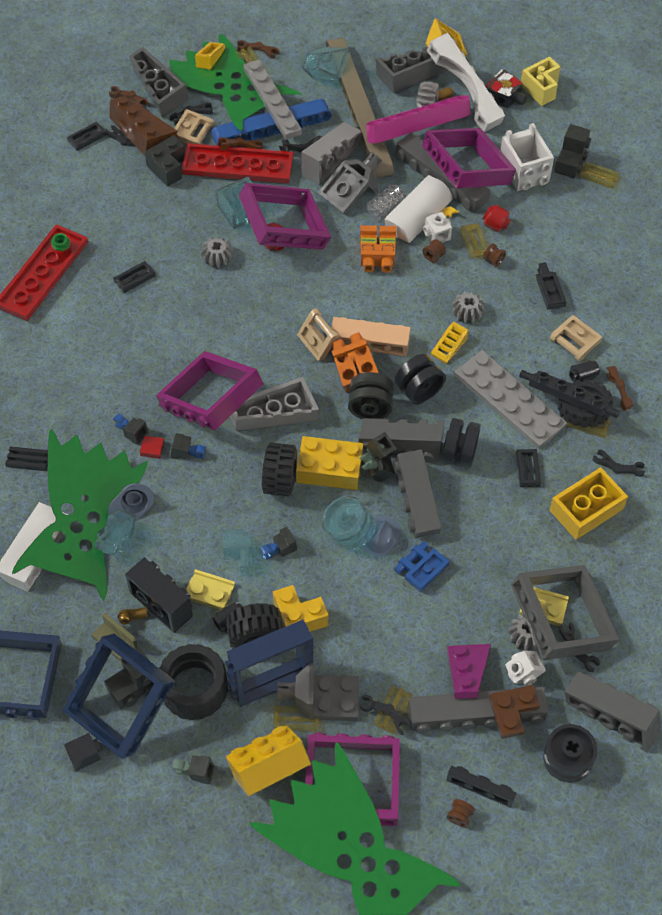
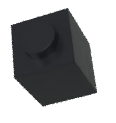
(83, 751)

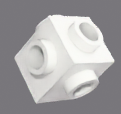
(438, 227)
(525, 667)

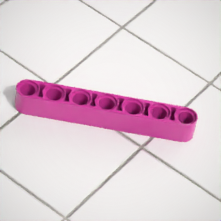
(418, 119)

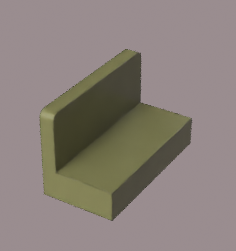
(109, 627)

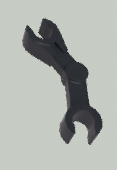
(200, 109)
(117, 136)
(287, 146)
(617, 467)
(569, 636)
(388, 709)

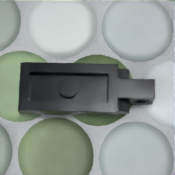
(550, 287)

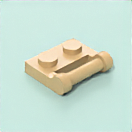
(189, 123)
(579, 333)
(314, 339)

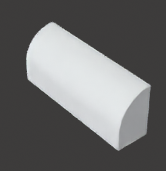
(426, 199)
(39, 519)

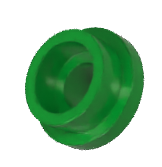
(60, 242)

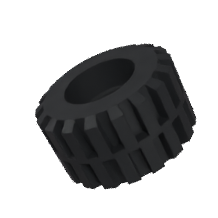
(279, 469)
(252, 623)

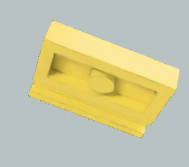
(210, 589)
(553, 605)

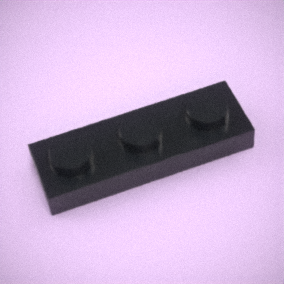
(481, 785)

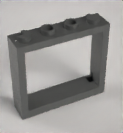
(539, 624)

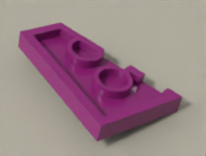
(467, 668)

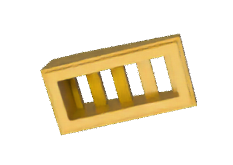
(209, 55)
(456, 332)

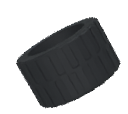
(195, 657)

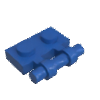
(425, 570)

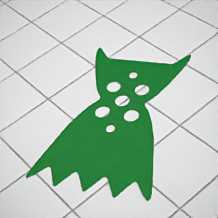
(227, 64)
(69, 477)
(342, 804)

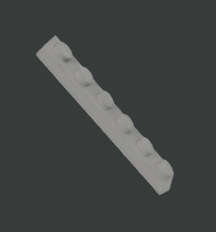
(272, 99)

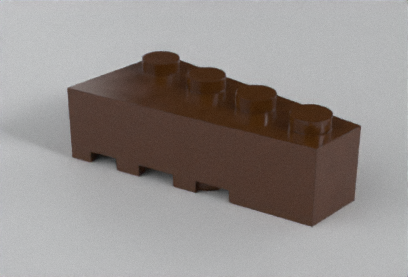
(139, 124)

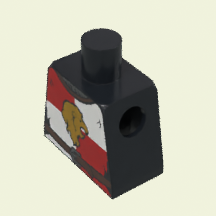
(506, 89)

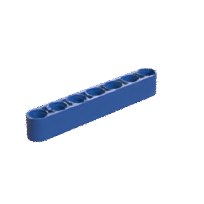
(264, 125)

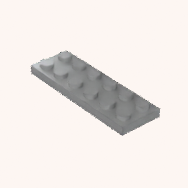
(510, 399)

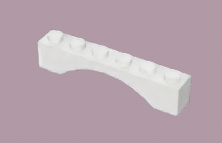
(446, 54)

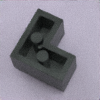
(573, 151)
(165, 160)
(128, 684)

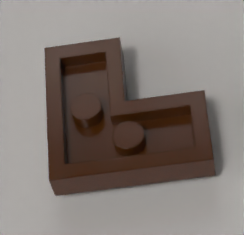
(508, 705)

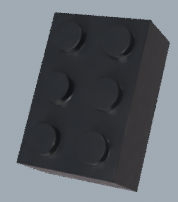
(159, 594)

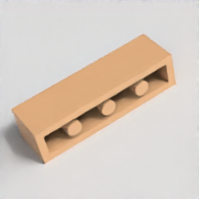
(379, 336)

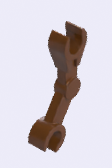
(268, 50)
(116, 92)
(225, 143)
(613, 376)

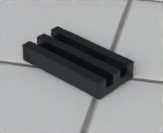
(88, 137)
(135, 279)
(27, 454)
(529, 482)

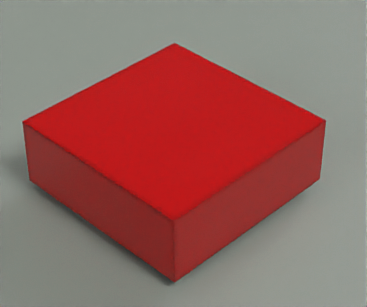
(152, 447)

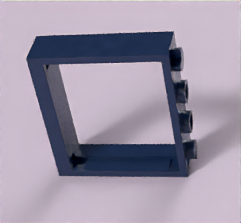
(33, 642)
(261, 649)
(94, 725)

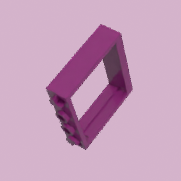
(501, 169)
(315, 238)
(247, 384)
(363, 741)

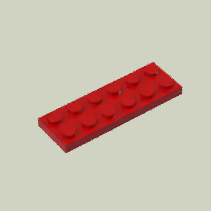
(238, 163)
(40, 274)

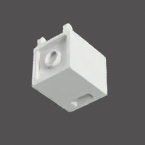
(529, 157)

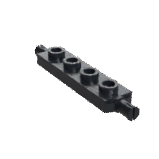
(570, 393)

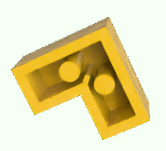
(292, 610)

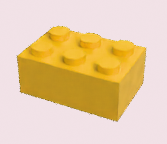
(329, 463)
(588, 503)
(267, 760)

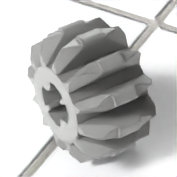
(427, 94)
(217, 252)
(468, 307)
(519, 635)

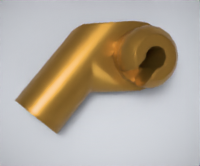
(445, 93)
(128, 615)

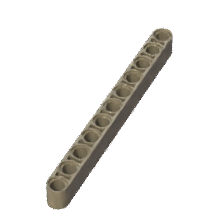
(361, 110)

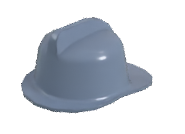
(133, 499)
(384, 538)

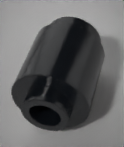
(584, 371)
(221, 615)

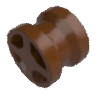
(434, 251)
(494, 254)
(460, 813)

